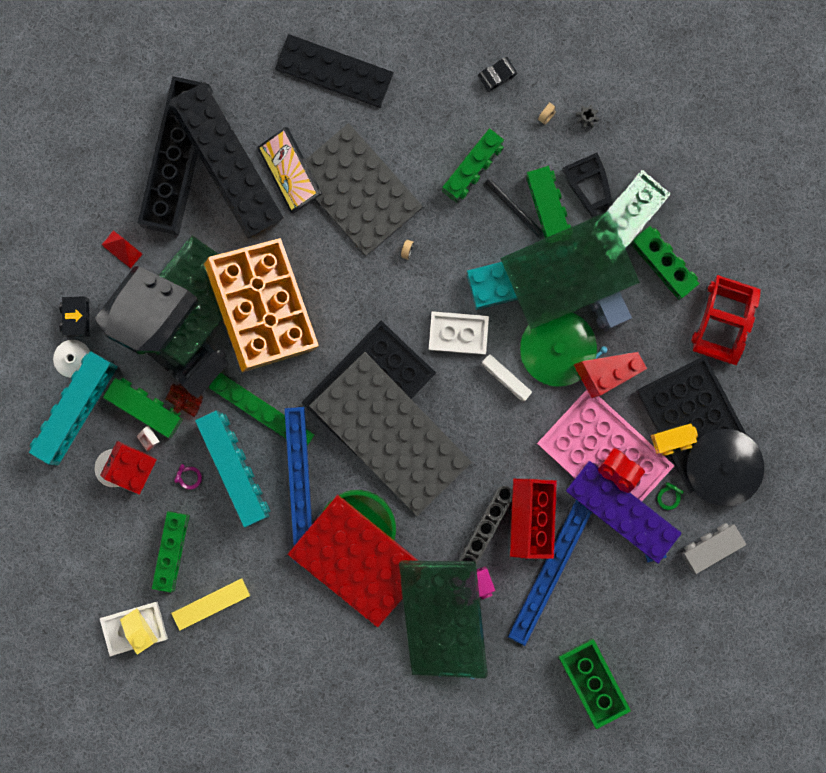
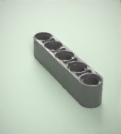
(487, 518)

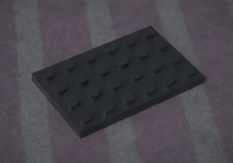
(390, 355)
(689, 397)

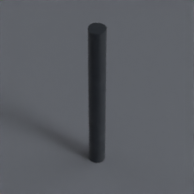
(506, 199)

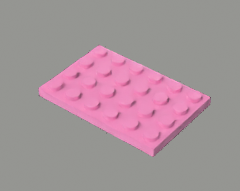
(591, 432)

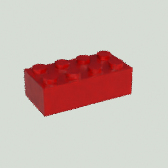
(533, 518)

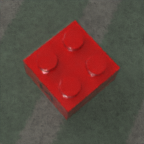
(128, 467)

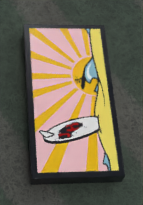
(289, 170)

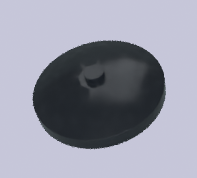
(724, 467)

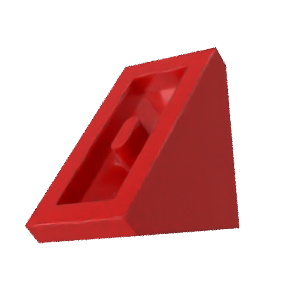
(122, 249)

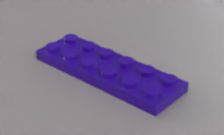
(623, 513)

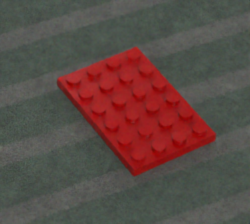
(353, 560)

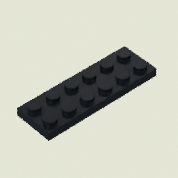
(334, 70)

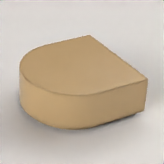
(547, 113)

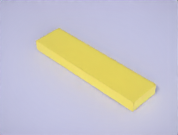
(211, 604)

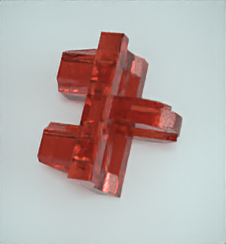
(178, 395)

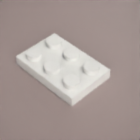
(458, 333)
(114, 632)

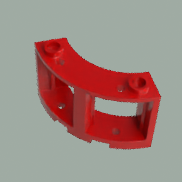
(736, 291)

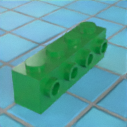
(471, 167)

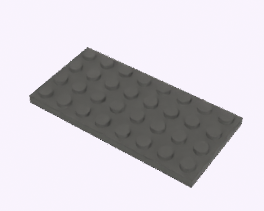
(390, 433)

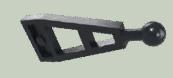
(582, 170)

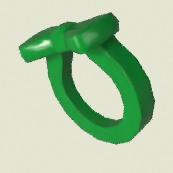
(677, 492)

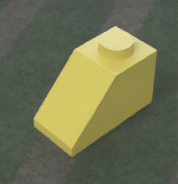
(137, 631)

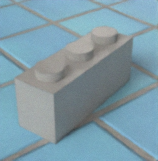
(713, 547)

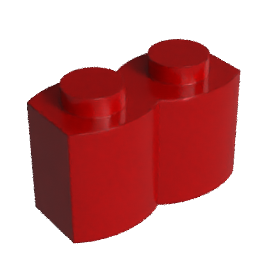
(621, 470)

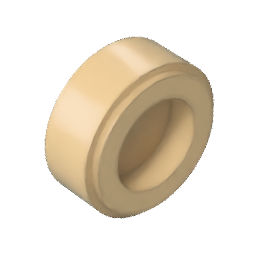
(407, 249)

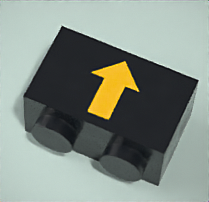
(75, 316)

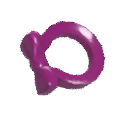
(182, 468)

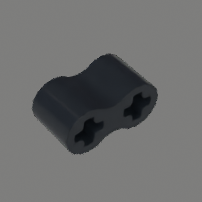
(497, 74)

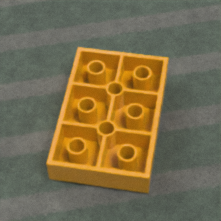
(261, 304)

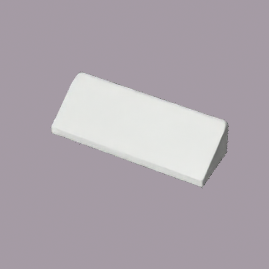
(506, 378)

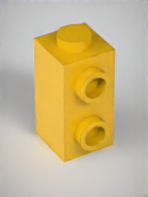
(681, 437)

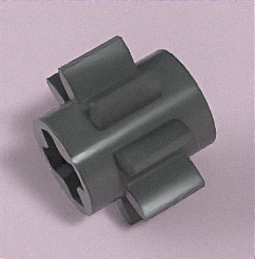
(592, 113)

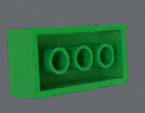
(594, 683)

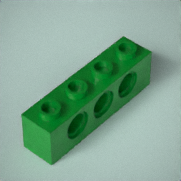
(654, 260)
(170, 551)

